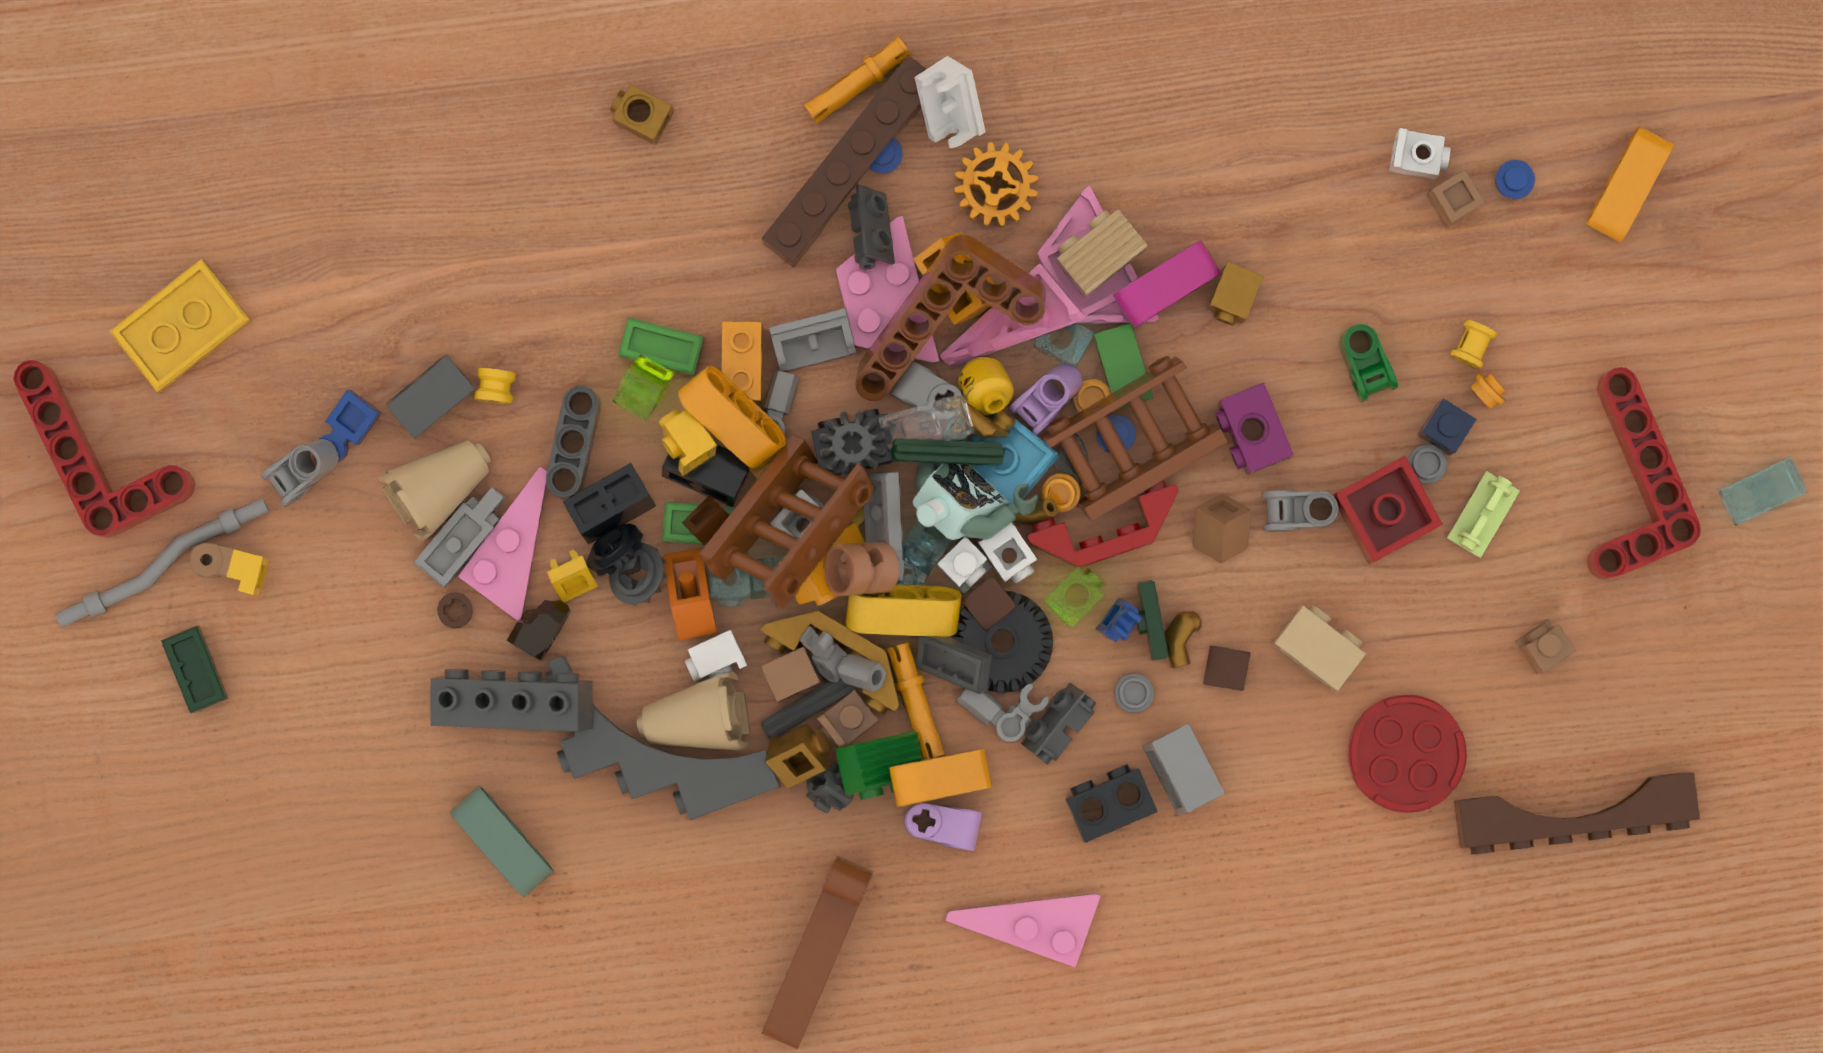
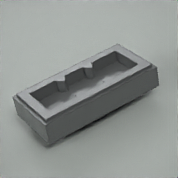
(954, 662)

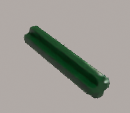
(947, 452)

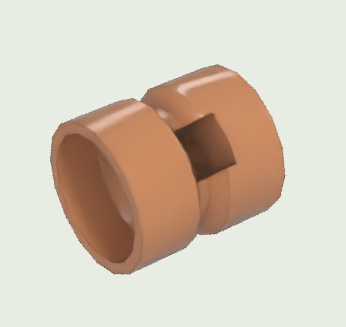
(861, 568)

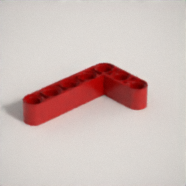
(86, 462)
(1647, 481)

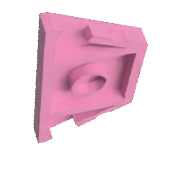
(877, 294)
(1100, 305)

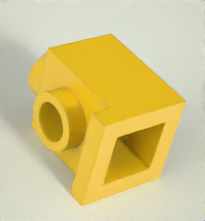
(687, 440)

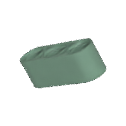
(501, 841)

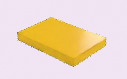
(180, 326)

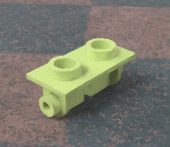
(1483, 514)

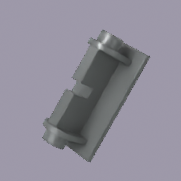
(871, 218)
(1046, 735)

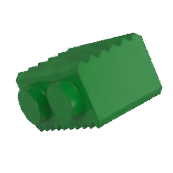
(867, 764)

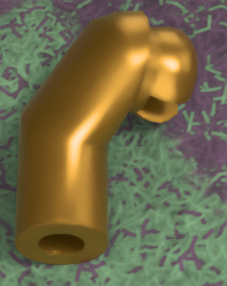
(991, 427)
(1043, 511)
(1178, 634)

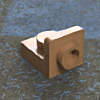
(846, 720)

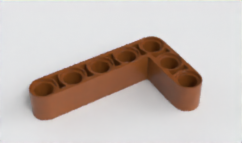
(936, 306)
(817, 952)

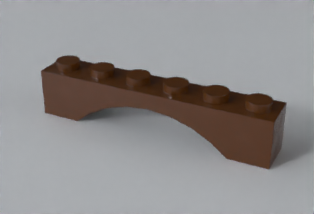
(846, 165)
(1658, 800)

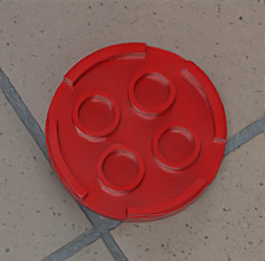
(1407, 753)

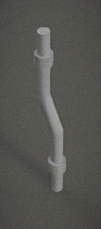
(97, 603)

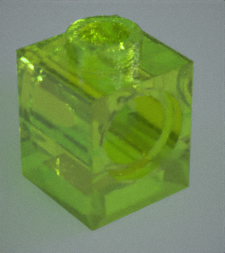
(643, 387)
(1062, 609)

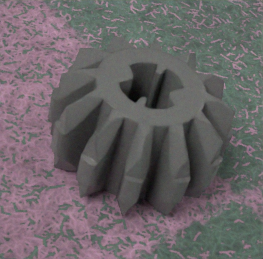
(865, 443)

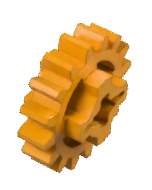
(1014, 190)

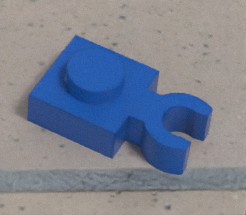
(351, 421)
(1119, 621)

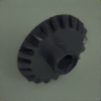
(1030, 649)

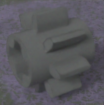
(828, 790)

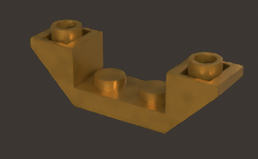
(787, 634)

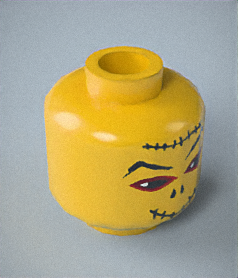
(985, 385)

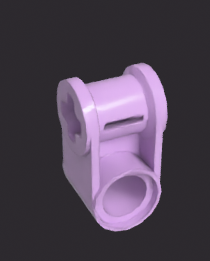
(1043, 401)
(950, 826)

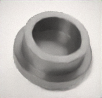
(1428, 463)
(1134, 693)

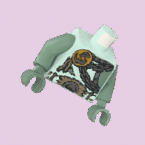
(963, 502)

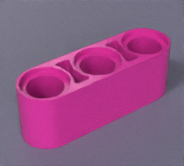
(1167, 284)

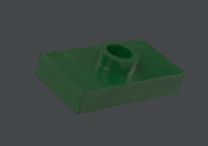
(1151, 620)
(194, 669)

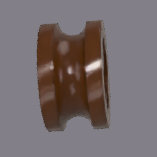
(447, 601)

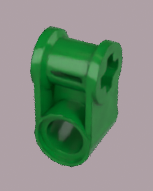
(1367, 364)

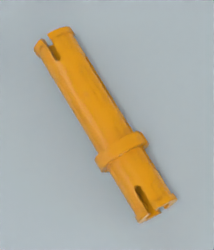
(859, 79)
(915, 700)

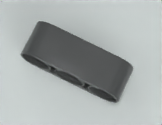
(568, 423)

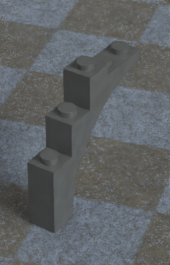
(701, 783)

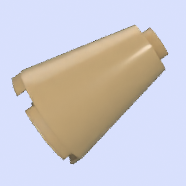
(435, 485)
(699, 716)

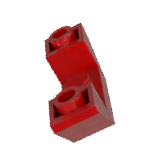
(1056, 541)

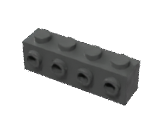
(511, 702)

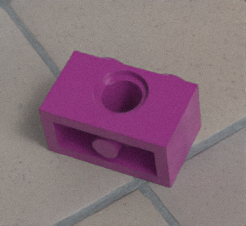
(1257, 406)

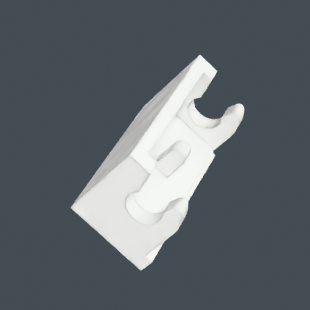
(950, 102)

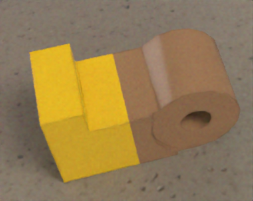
(216, 561)

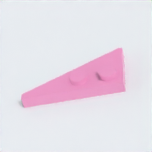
(997, 331)
(505, 558)
(1045, 927)

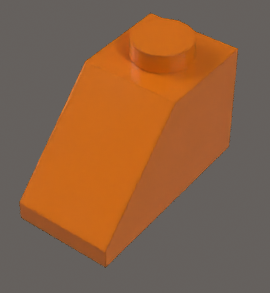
(689, 594)

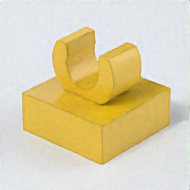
(571, 577)

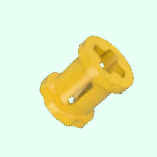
(1473, 344)

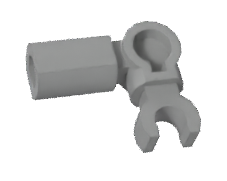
(781, 396)
(835, 664)
(1009, 725)

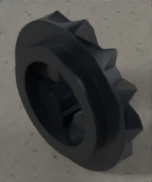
(614, 549)

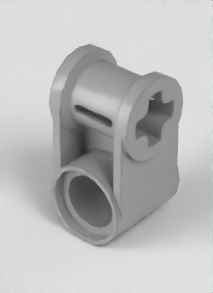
(921, 386)
(297, 474)
(1296, 510)

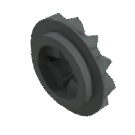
(633, 591)

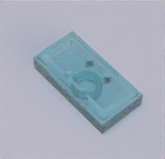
(1762, 491)

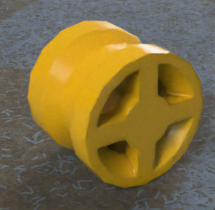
(495, 386)

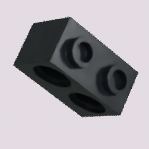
(1114, 813)

